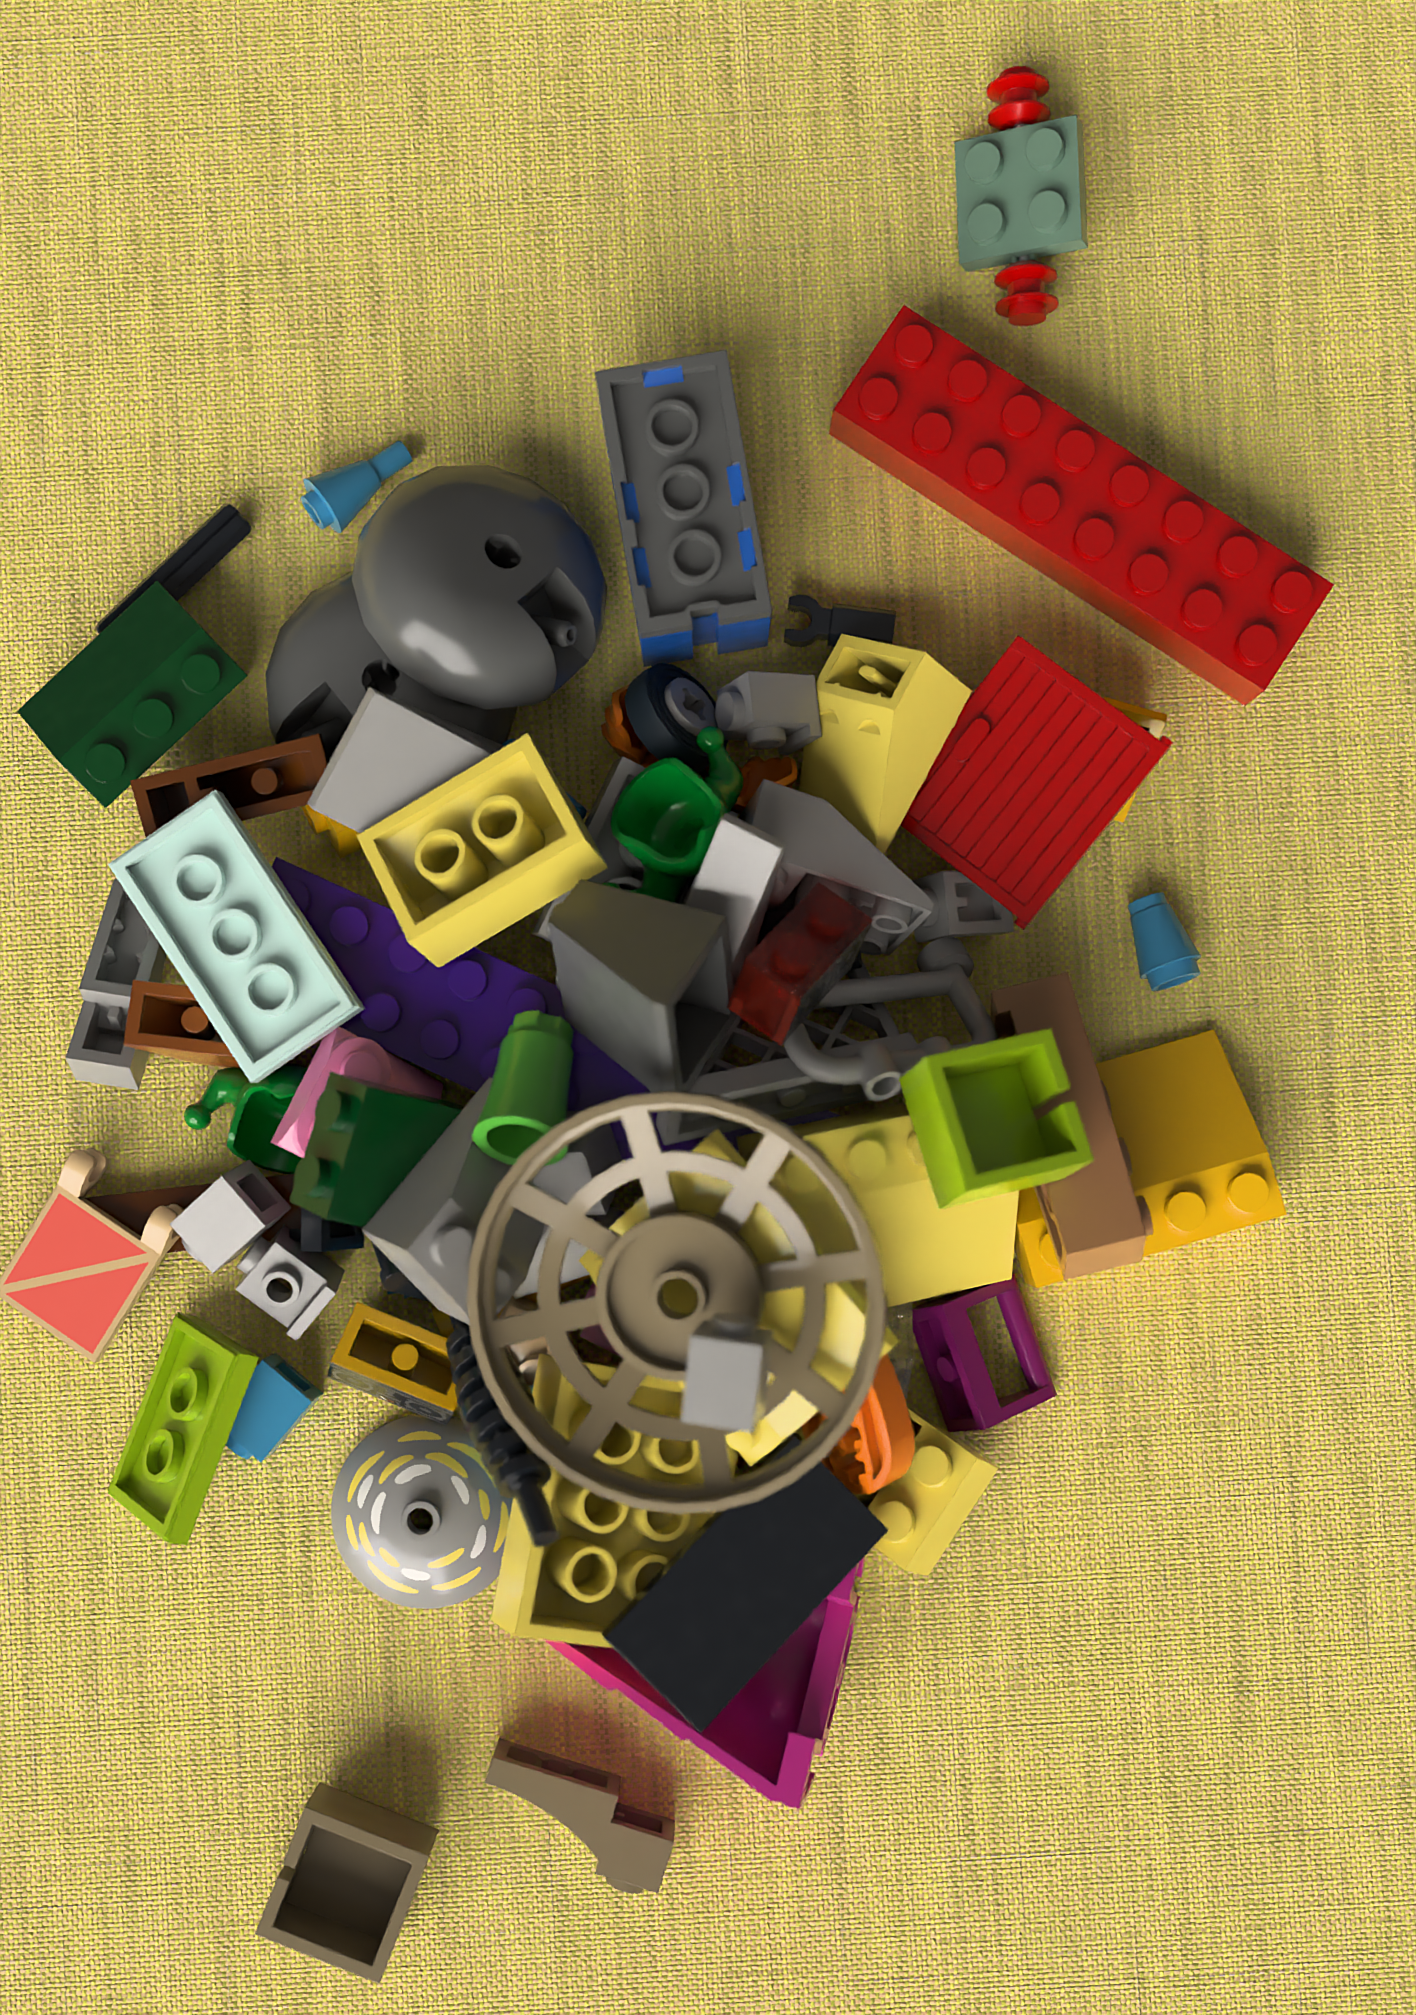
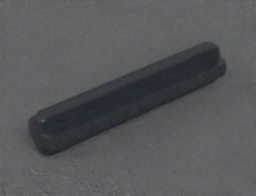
(191, 559)

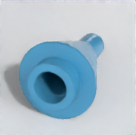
(341, 493)

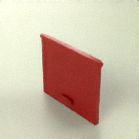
(1029, 780)

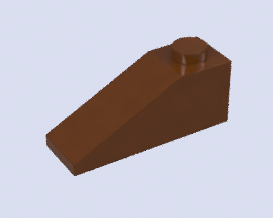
(251, 781)

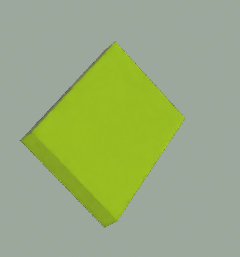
(182, 1427)

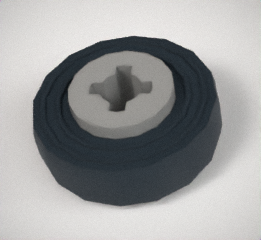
(668, 713)

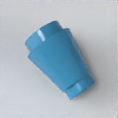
(1162, 944)

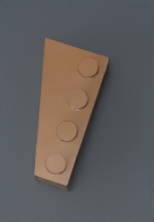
(1094, 1210)

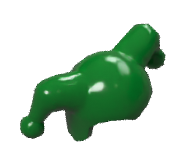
(673, 814)
(256, 1113)

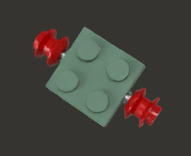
(1021, 194)

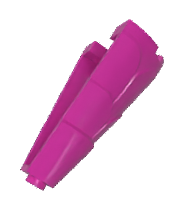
(776, 1718)

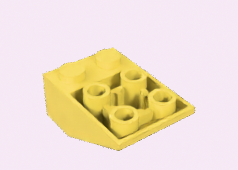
(881, 731)
(929, 1499)

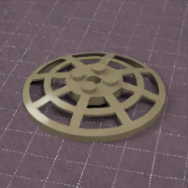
(633, 1307)

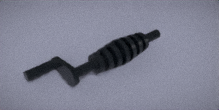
(506, 1456)

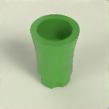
(527, 1087)

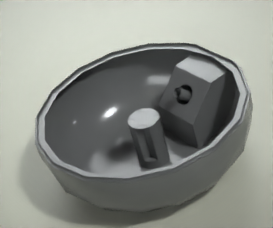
(480, 586)
(329, 662)

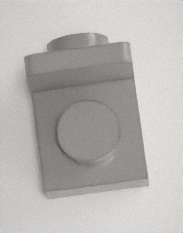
(960, 909)

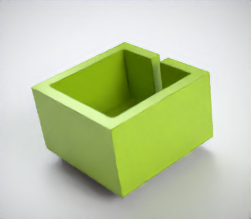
(980, 1123)

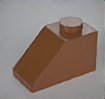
(173, 1024)

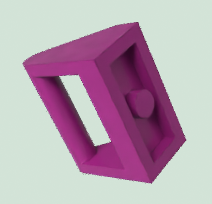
(958, 1365)

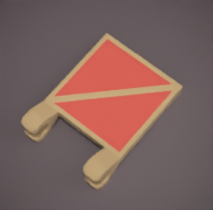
(82, 1266)

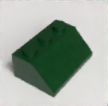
(131, 694)

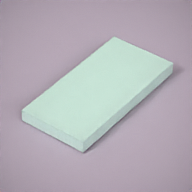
(236, 936)

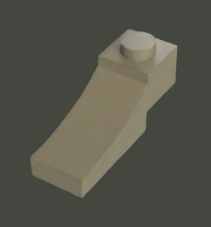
(627, 1841)

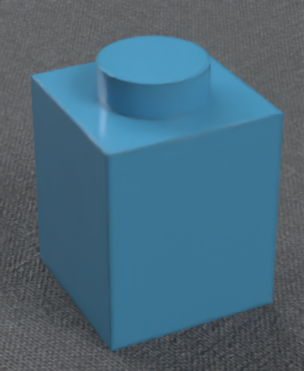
(271, 1408)

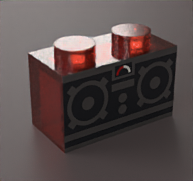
(799, 963)

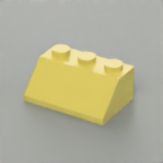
(480, 852)

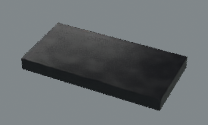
(742, 1589)

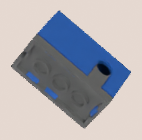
(685, 506)

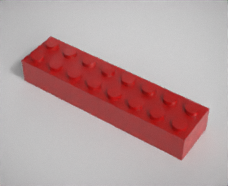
(1077, 507)

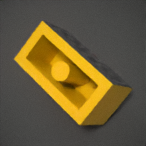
(395, 1363)

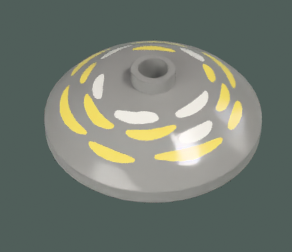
(408, 1468)

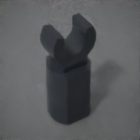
(841, 619)

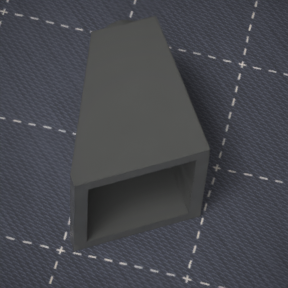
(644, 980)

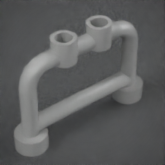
(943, 971)

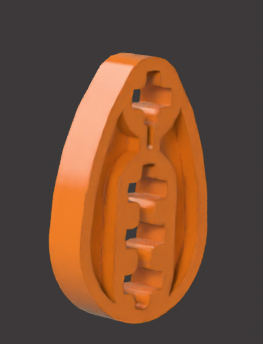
(878, 1442)

